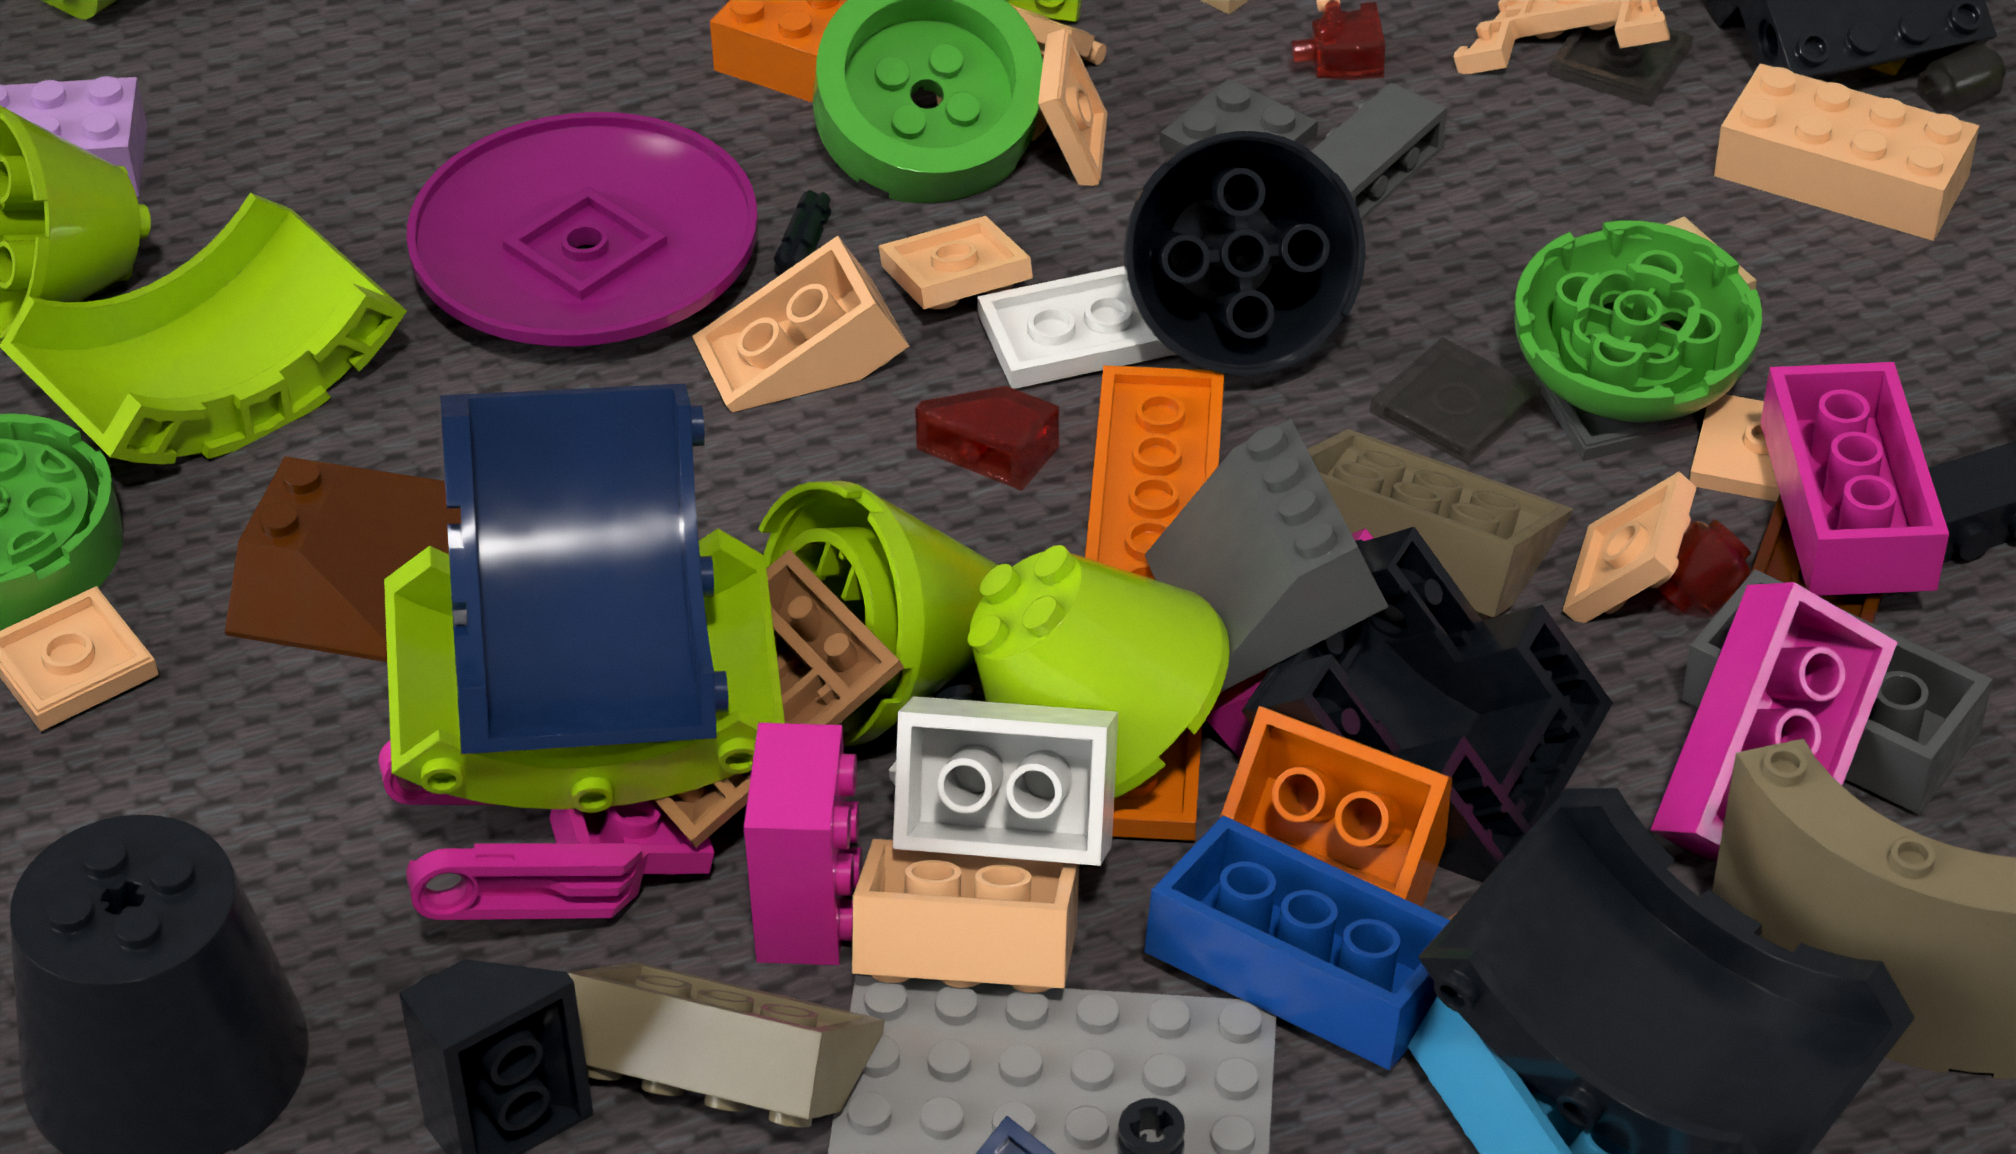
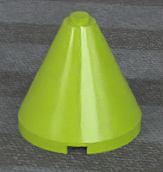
(894, 576)

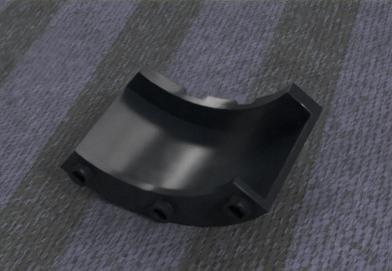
(1654, 1004)

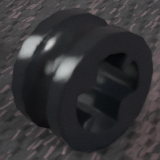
(1151, 1114)

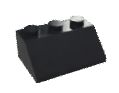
(497, 1056)

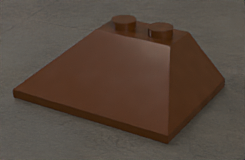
(321, 550)

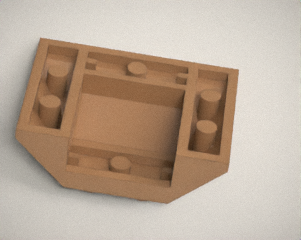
(825, 673)

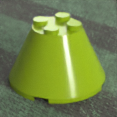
(63, 219)
(1104, 641)

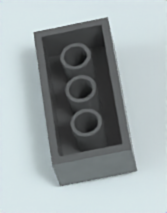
(1918, 724)

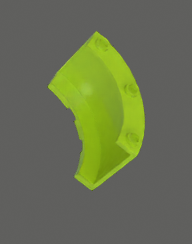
(259, 342)
(585, 777)

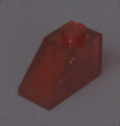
(990, 433)

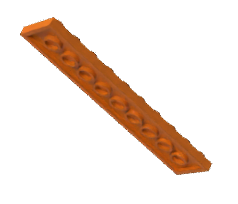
(1150, 459)

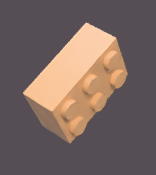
(964, 919)

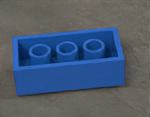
(1297, 939)

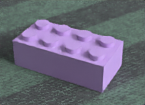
(93, 114)

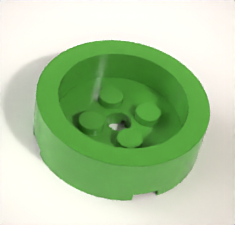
(962, 50)
(55, 516)

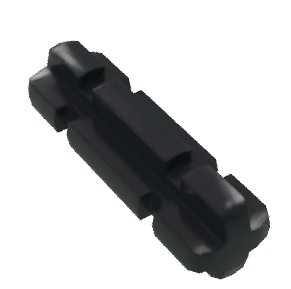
(803, 230)

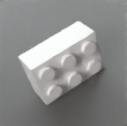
(1005, 780)

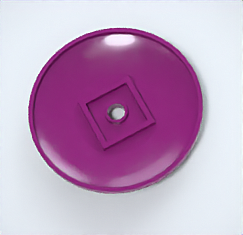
(505, 217)

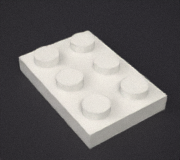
(1067, 328)

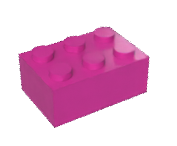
(800, 843)

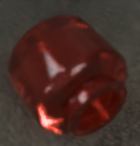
(1708, 568)

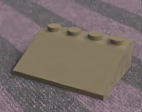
(1475, 526)

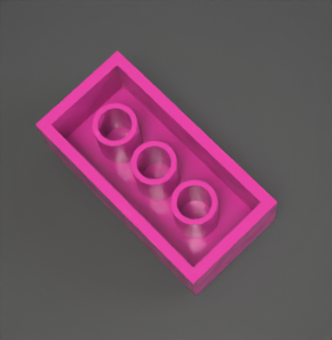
(1853, 479)

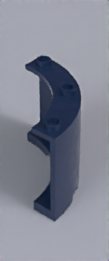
(578, 569)

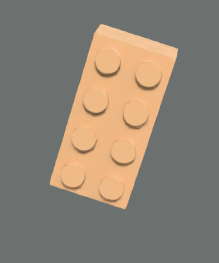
(1846, 151)

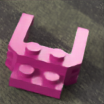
(583, 875)

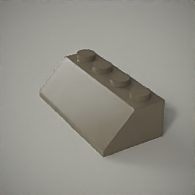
(721, 1041)

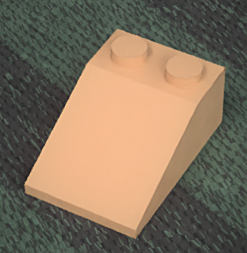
(801, 332)

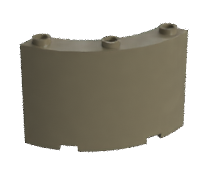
(1863, 887)

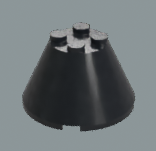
(1244, 252)

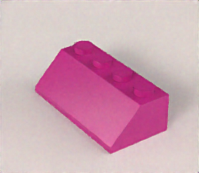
(1782, 676)

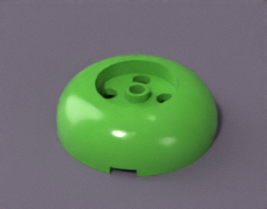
(1596, 310)

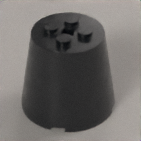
(148, 995)

